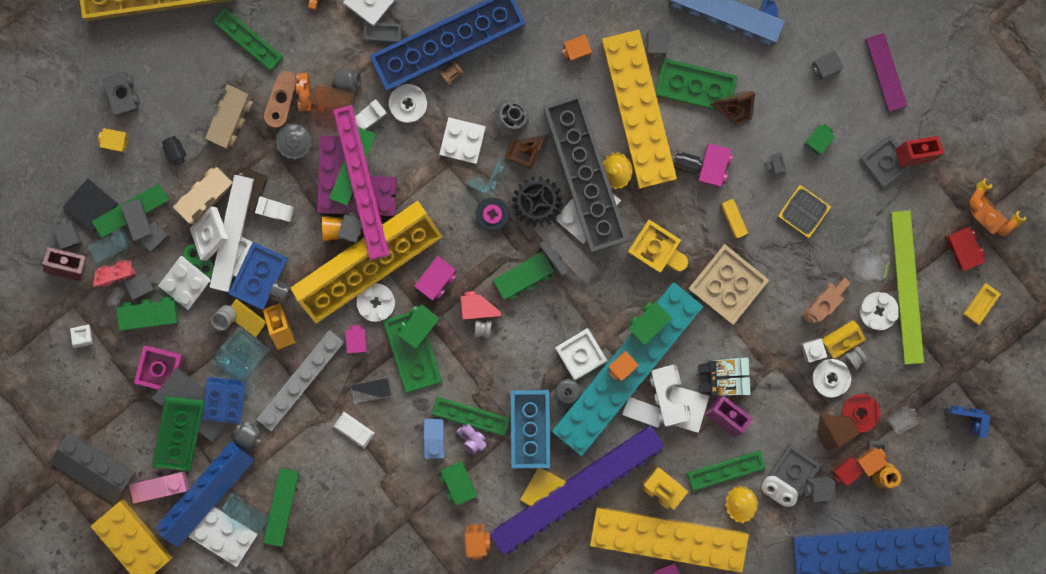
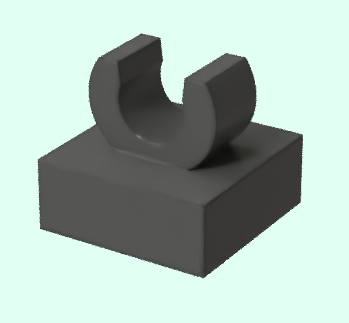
(777, 163)

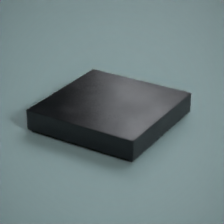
(89, 203)

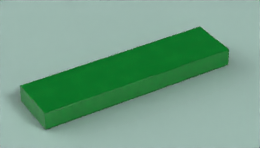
(248, 39)
(343, 188)
(115, 218)
(470, 415)
(726, 470)
(281, 507)

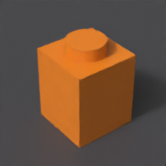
(576, 48)
(622, 366)
(872, 461)

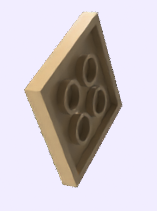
(728, 284)

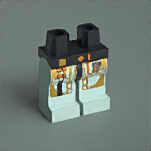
(719, 377)

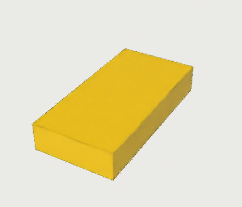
(981, 304)

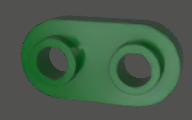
(199, 264)

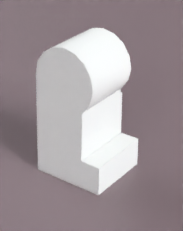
(370, 115)
(274, 209)

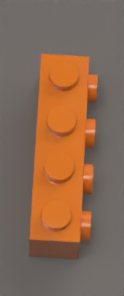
(477, 541)

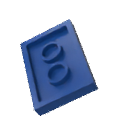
(258, 275)

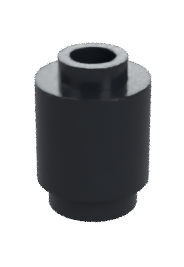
(174, 150)
(687, 163)

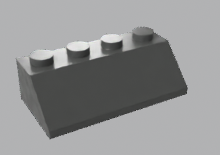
(92, 467)

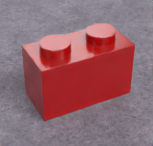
(919, 151)
(965, 248)

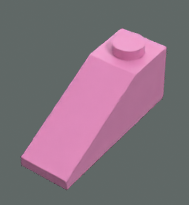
(159, 487)

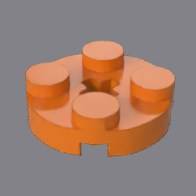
(304, 90)

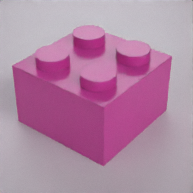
(156, 366)

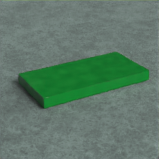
(693, 84)
(415, 366)
(177, 433)

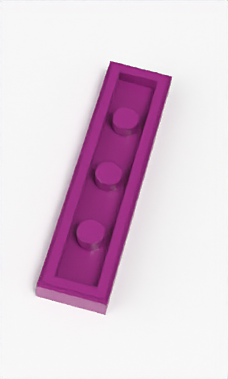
(886, 72)

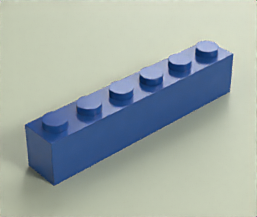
(204, 494)

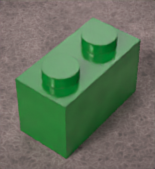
(649, 322)
(418, 325)
(458, 483)

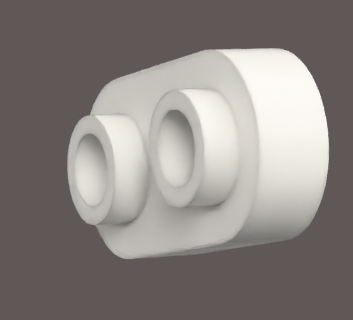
(780, 491)

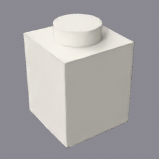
(813, 350)

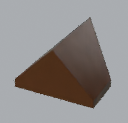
(737, 107)
(525, 151)
(835, 430)

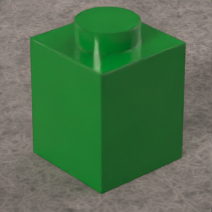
(819, 139)

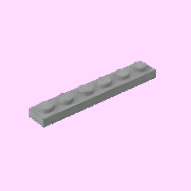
(300, 380)

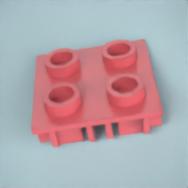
(105, 274)

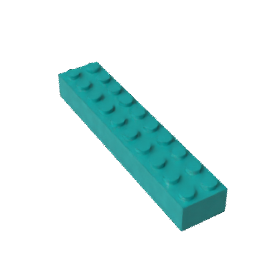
(606, 395)

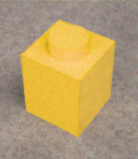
(113, 140)

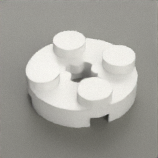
(402, 94)
(869, 305)
(382, 311)
(836, 387)

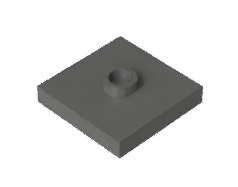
(554, 257)

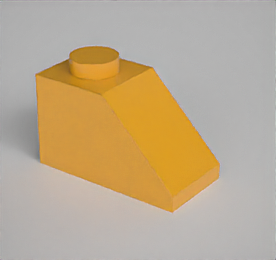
(278, 326)

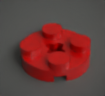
(868, 404)

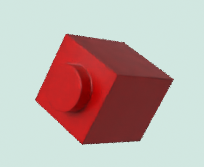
(847, 471)

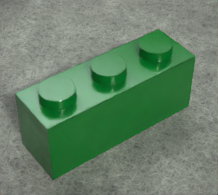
(524, 276)
(147, 314)

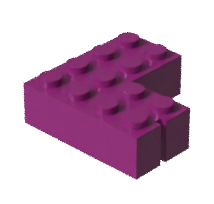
(330, 163)

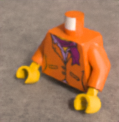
(989, 215)

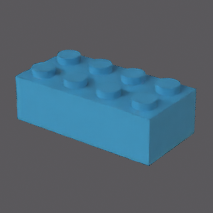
(530, 429)

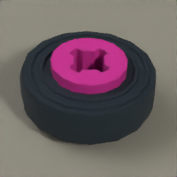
(492, 214)

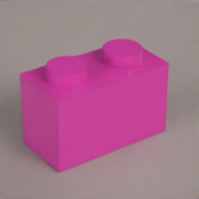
(714, 165)
(435, 279)

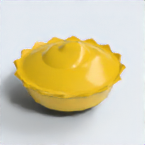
(618, 170)
(741, 504)

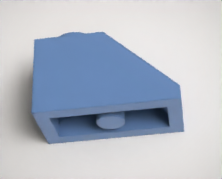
(434, 438)

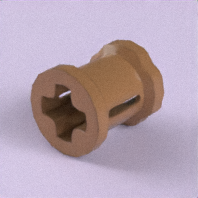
(451, 73)

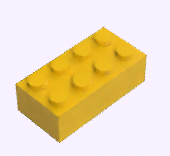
(131, 540)

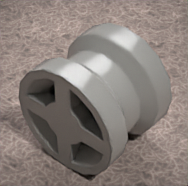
(482, 329)
(856, 358)

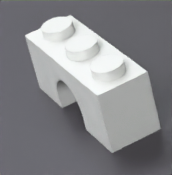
(664, 380)

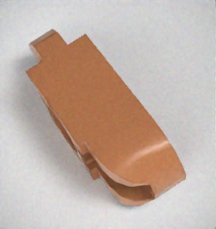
(284, 84)
(826, 302)

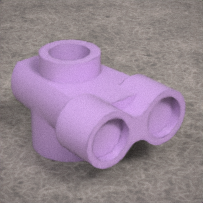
(474, 440)

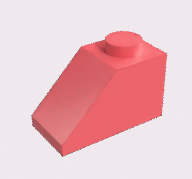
(477, 307)

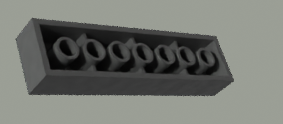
(585, 174)

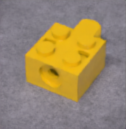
(658, 248)
(664, 487)

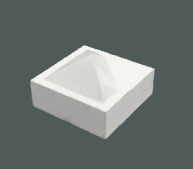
(81, 336)

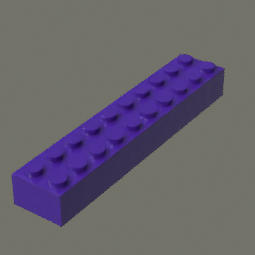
(576, 489)

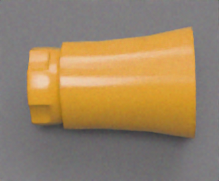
(330, 228)
(880, 480)

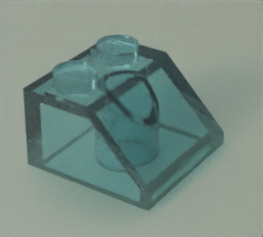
(240, 354)

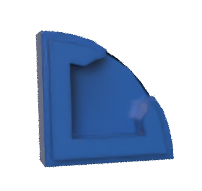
(769, 7)

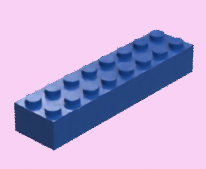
(446, 41)
(871, 550)

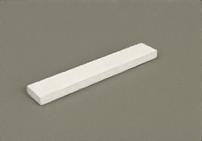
(233, 227)

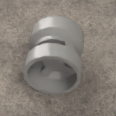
(223, 318)

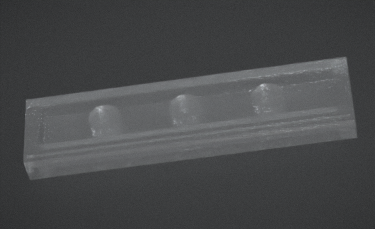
(568, 250)

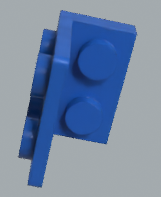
(223, 400)
(981, 421)

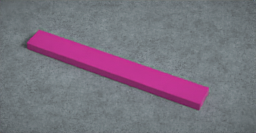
(361, 182)

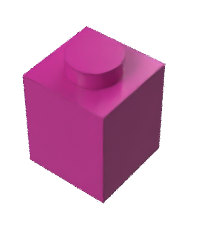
(356, 339)

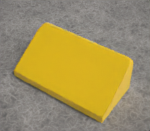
(734, 218)
(248, 319)
(843, 339)

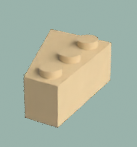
(229, 117)
(203, 195)

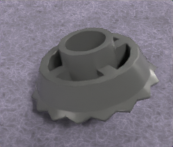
(506, 120)
(293, 141)

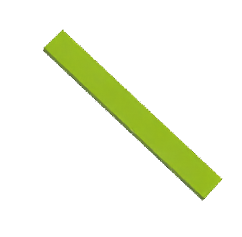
(907, 287)

